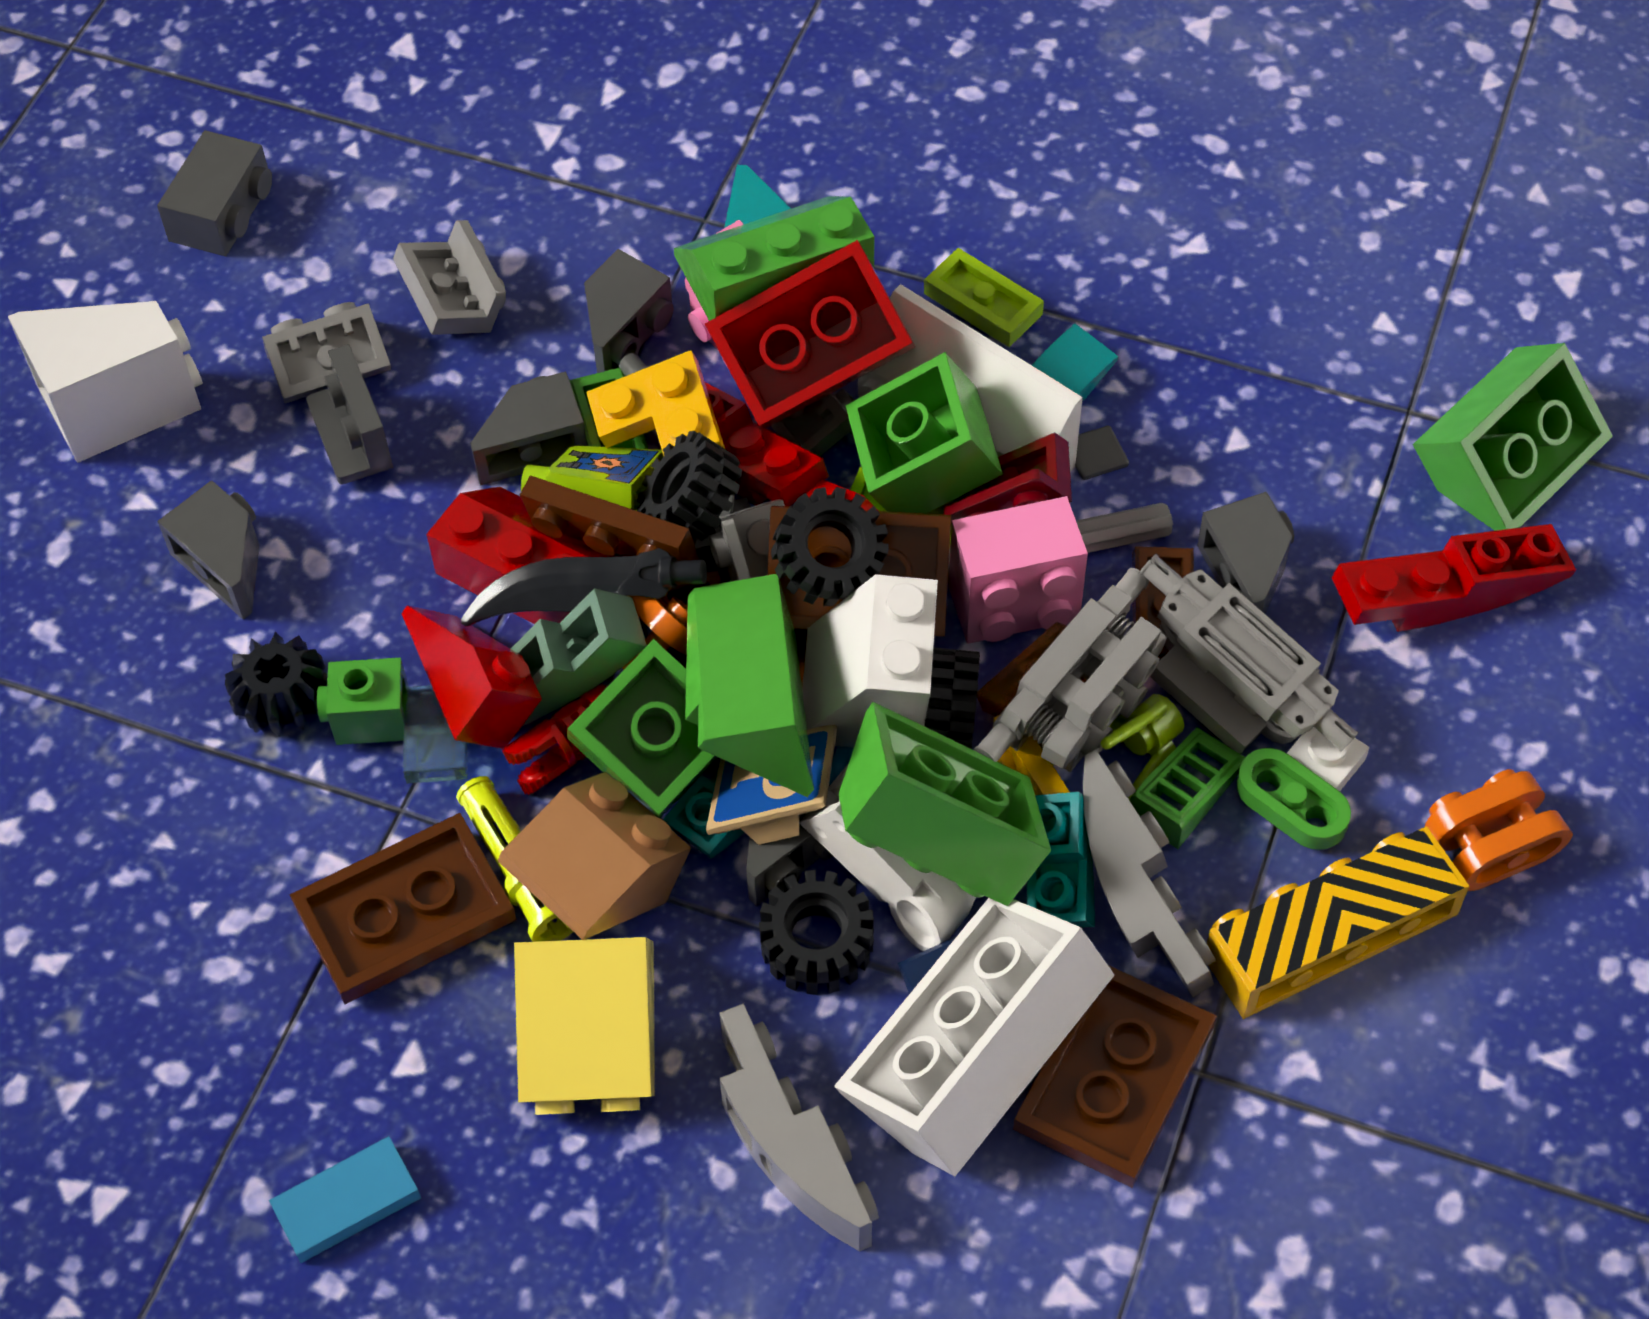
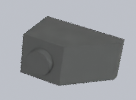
(528, 427)
(216, 544)
(1247, 546)

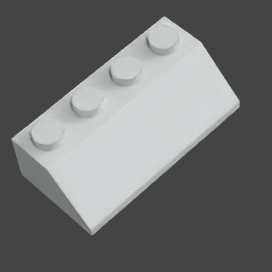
(1015, 396)
(976, 1031)

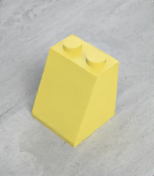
(585, 1023)

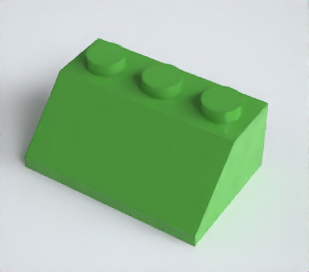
(762, 253)
(1515, 436)
(942, 807)

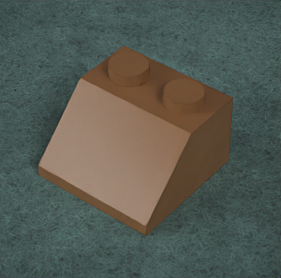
(596, 856)

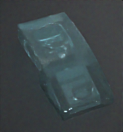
(429, 746)

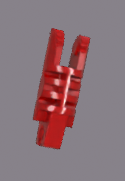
(552, 736)

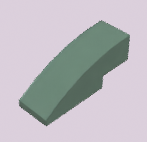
(581, 649)

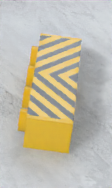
(1334, 920)

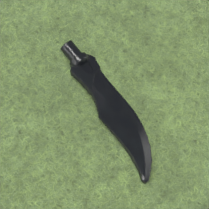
(566, 581)

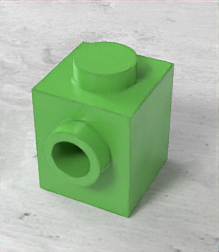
(364, 700)

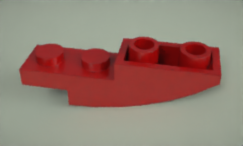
(769, 463)
(1460, 581)

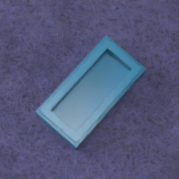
(345, 1199)

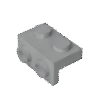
(452, 282)

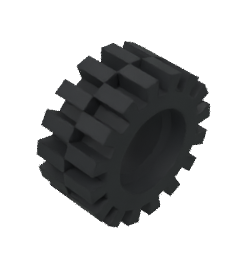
(691, 484)
(843, 515)
(953, 694)
(812, 899)

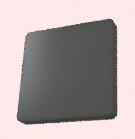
(1099, 453)

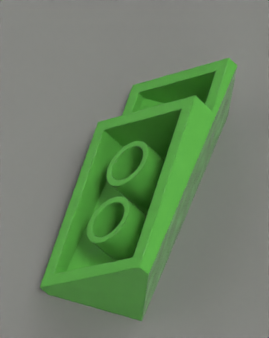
(748, 680)

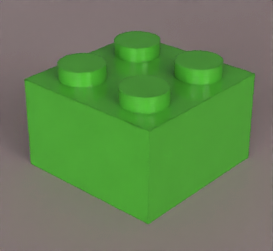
(923, 438)
(641, 731)

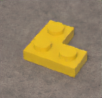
(661, 398)

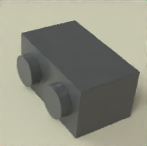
(215, 193)

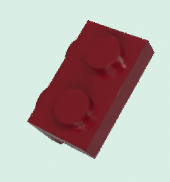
(1029, 476)

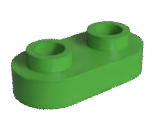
(1297, 797)

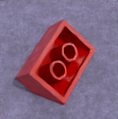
(810, 335)
(491, 535)

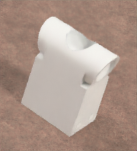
(922, 904)

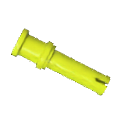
(484, 807)

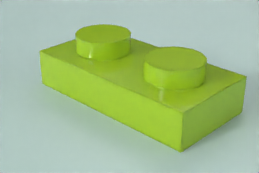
(983, 297)

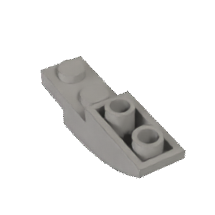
(1126, 857)
(791, 1145)

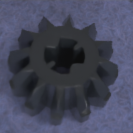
(275, 683)

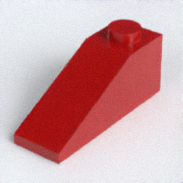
(476, 679)

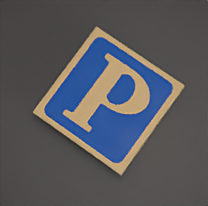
(764, 807)

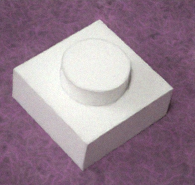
(1326, 760)

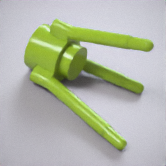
(1147, 731)

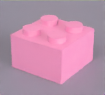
(1016, 569)

